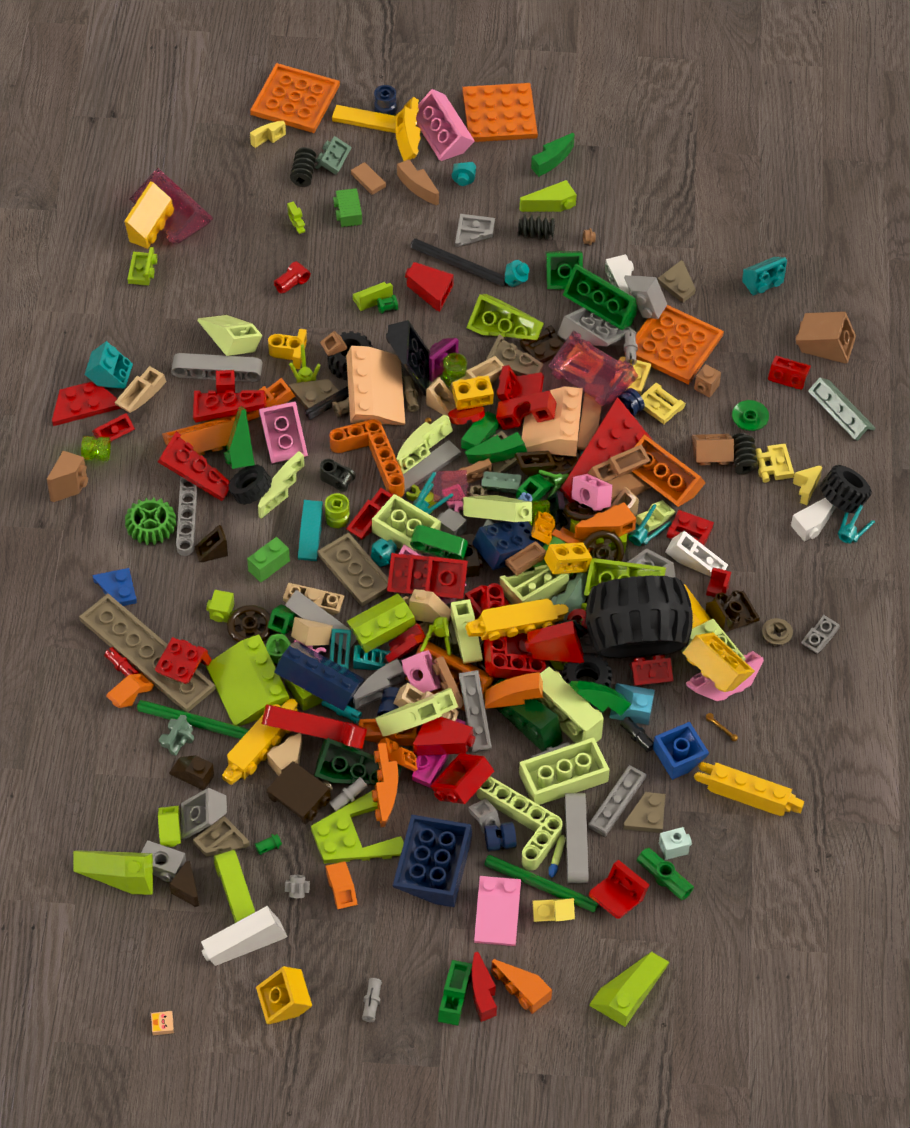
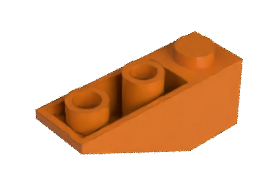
(617, 520)
(525, 985)

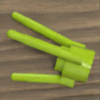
(305, 374)
(441, 629)

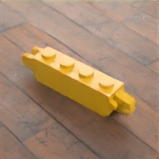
(516, 619)
(254, 748)
(748, 789)

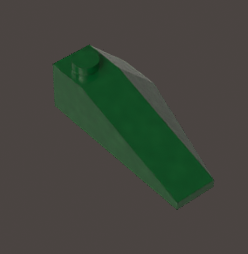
(346, 764)

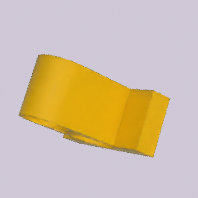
(288, 346)

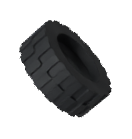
(240, 481)

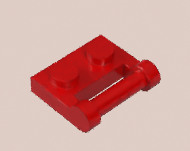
(692, 525)

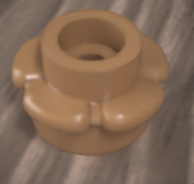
(588, 236)

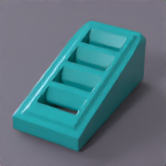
(364, 663)

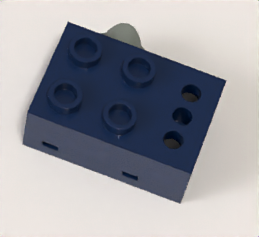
(502, 540)

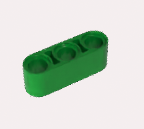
(438, 543)

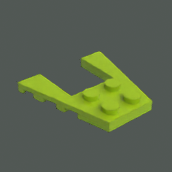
(339, 840)

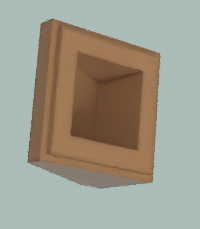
(333, 344)

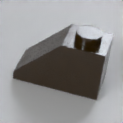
(193, 771)

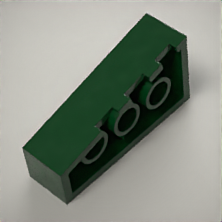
(535, 722)

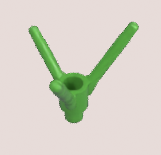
(556, 479)

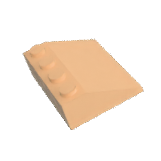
(375, 386)
(560, 433)

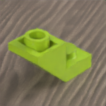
(169, 826)

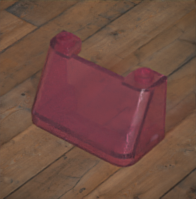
(187, 214)
(592, 370)

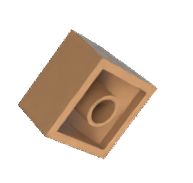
(713, 448)
(67, 477)

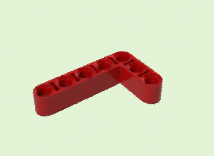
(500, 655)
(314, 725)

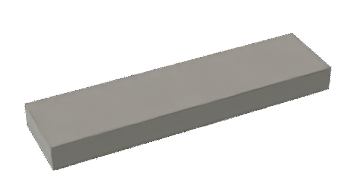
(434, 462)
(310, 611)
(475, 709)
(617, 801)

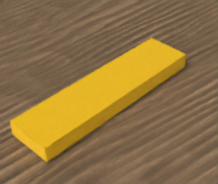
(364, 118)

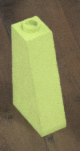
(497, 508)

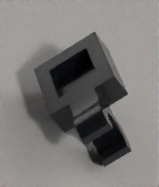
(556, 508)

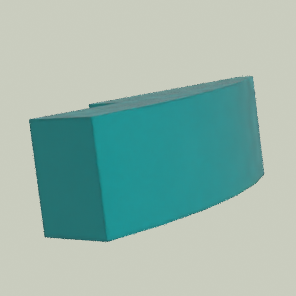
(310, 530)

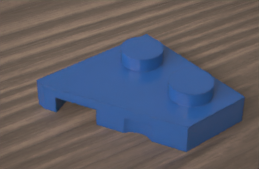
(118, 585)

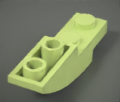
(421, 440)
(416, 713)

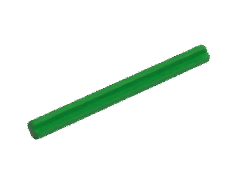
(192, 719)
(540, 882)

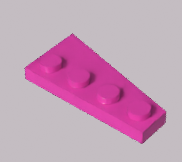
(429, 766)

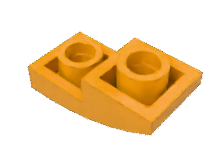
(543, 527)

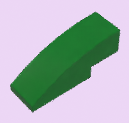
(552, 154)
(480, 431)
(496, 449)
(601, 696)
(454, 992)

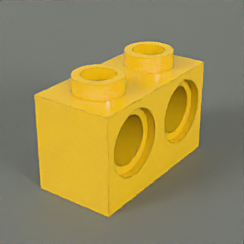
(472, 394)
(567, 558)

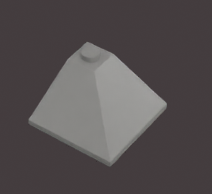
(591, 328)

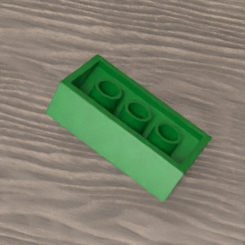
(601, 298)

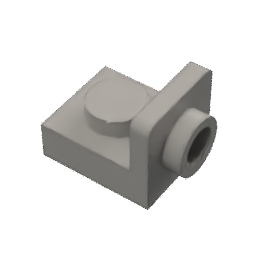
(484, 813)

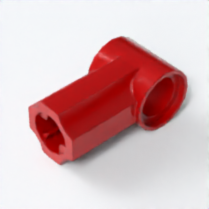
(295, 274)

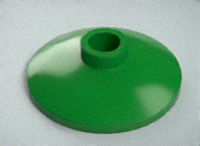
(750, 409)

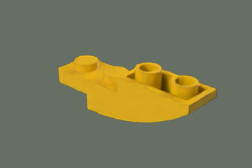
(406, 130)

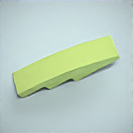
(280, 483)

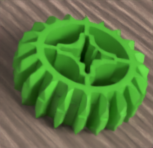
(150, 527)

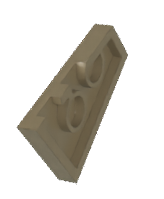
(520, 362)

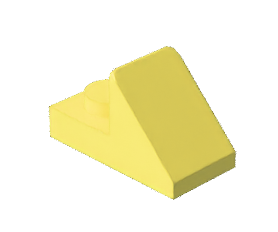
(807, 480)
(553, 910)

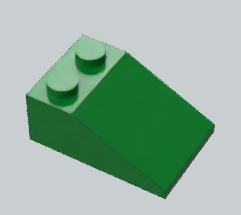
(239, 446)

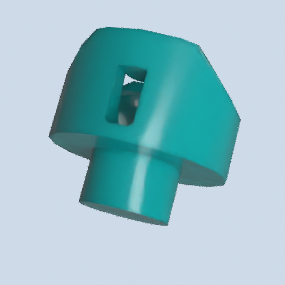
(464, 173)
(516, 271)
(384, 549)

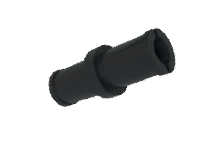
(637, 734)

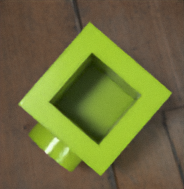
(220, 606)

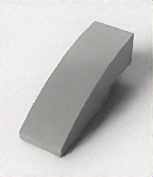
(373, 687)

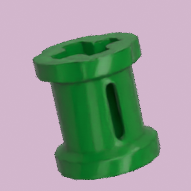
(381, 307)

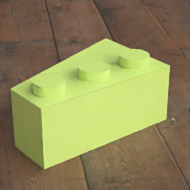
(533, 585)

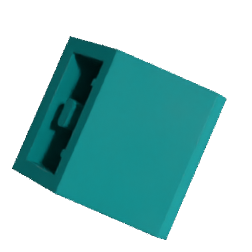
(765, 275)
(108, 367)

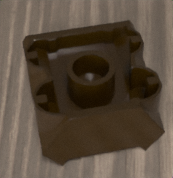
(732, 610)

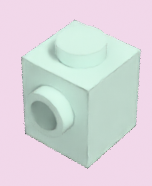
(674, 843)

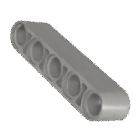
(205, 366)
(576, 838)

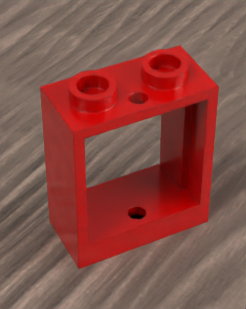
(462, 778)

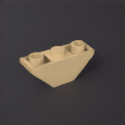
(326, 600)

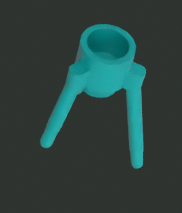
(422, 504)
(848, 532)
(639, 535)

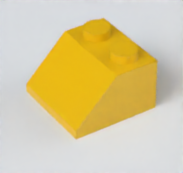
(284, 995)

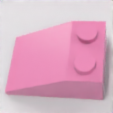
(282, 432)
(497, 911)

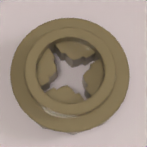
(779, 625)

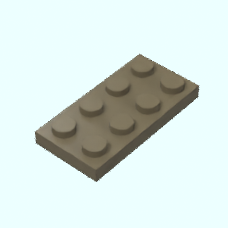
(354, 569)

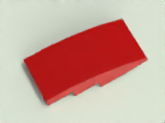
(433, 574)

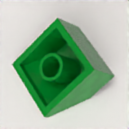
(560, 266)

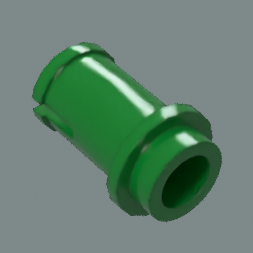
(268, 844)

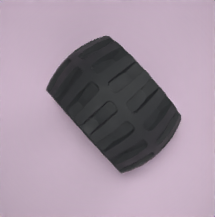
(639, 616)

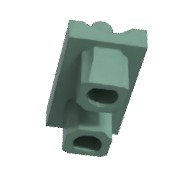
(179, 735)

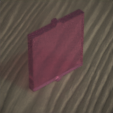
(450, 482)

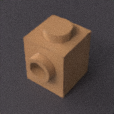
(707, 380)

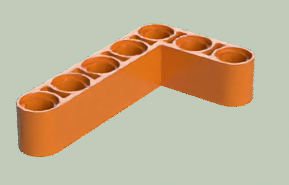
(371, 434)

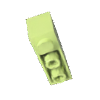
(469, 646)

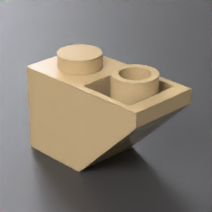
(282, 755)

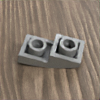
(820, 634)

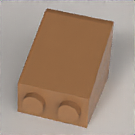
(826, 336)

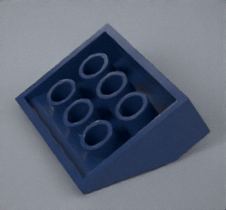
(318, 675)
(433, 859)

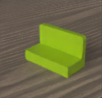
(368, 297)

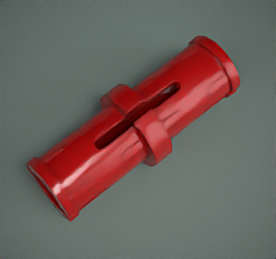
(121, 663)

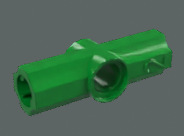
(674, 881)

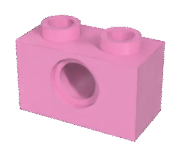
(592, 492)
(423, 662)

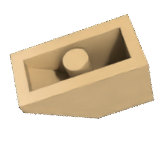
(427, 606)

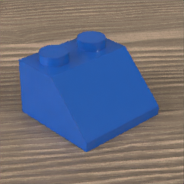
(679, 750)

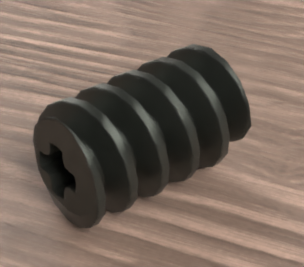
(303, 167)
(539, 227)
(744, 453)

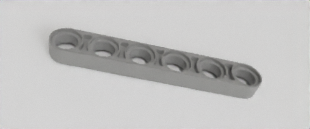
(186, 522)

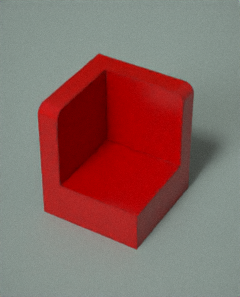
(225, 381)
(719, 582)

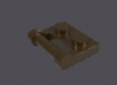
(546, 350)

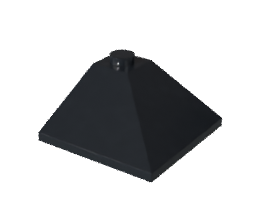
(411, 352)

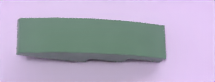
(574, 594)

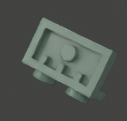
(333, 155)
(501, 482)

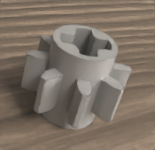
(297, 886)

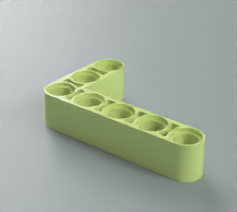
(524, 816)

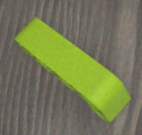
(234, 884)

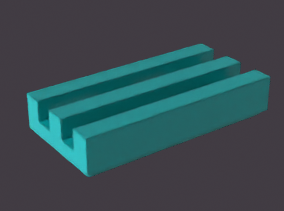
(348, 645)

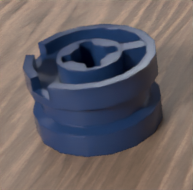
(632, 401)

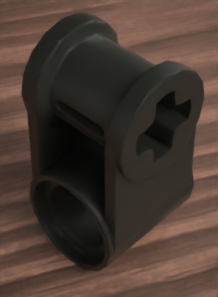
(336, 474)

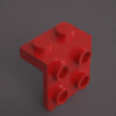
(518, 386)
(181, 660)
(620, 890)

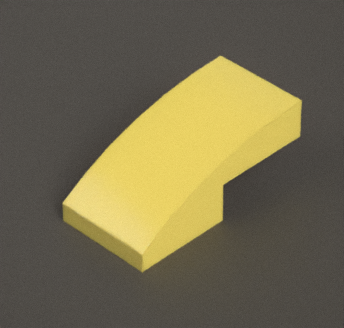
(270, 131)

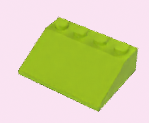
(247, 680)

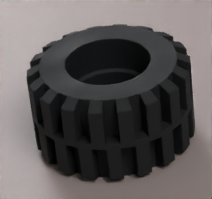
(338, 362)
(845, 488)
(591, 667)

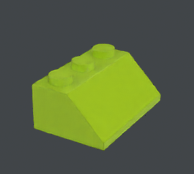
(382, 623)

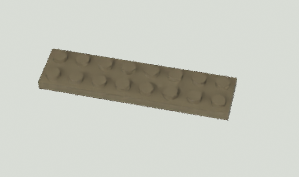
(143, 650)

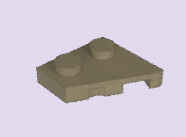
(678, 282)
(312, 392)
(647, 814)

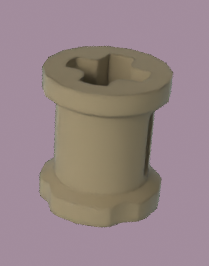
(341, 407)

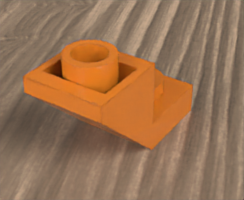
(128, 689)
(401, 755)
(342, 885)

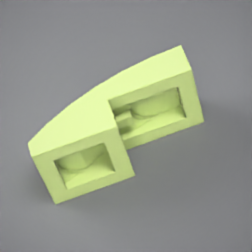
(659, 516)

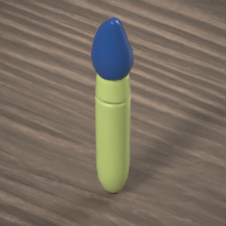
(553, 868)

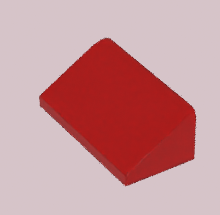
(115, 428)

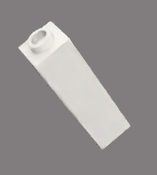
(244, 937)

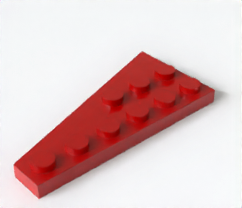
(614, 436)

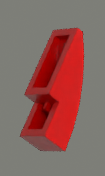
(362, 523)
(483, 989)

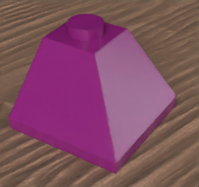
(437, 354)

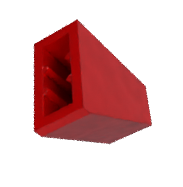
(430, 284)
(555, 643)
(443, 738)

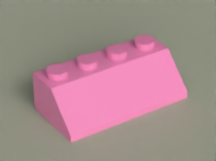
(442, 126)

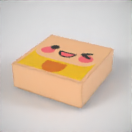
(162, 1023)

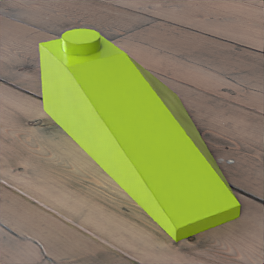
(497, 317)
(607, 570)
(120, 870)
(627, 991)

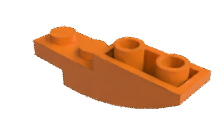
(387, 784)

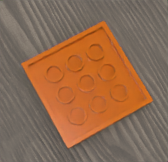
(295, 97)
(500, 112)
(676, 343)

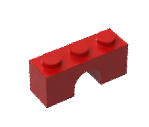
(512, 411)

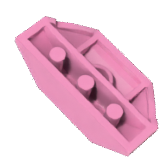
(707, 687)

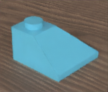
(641, 703)

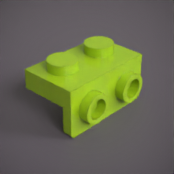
(142, 268)

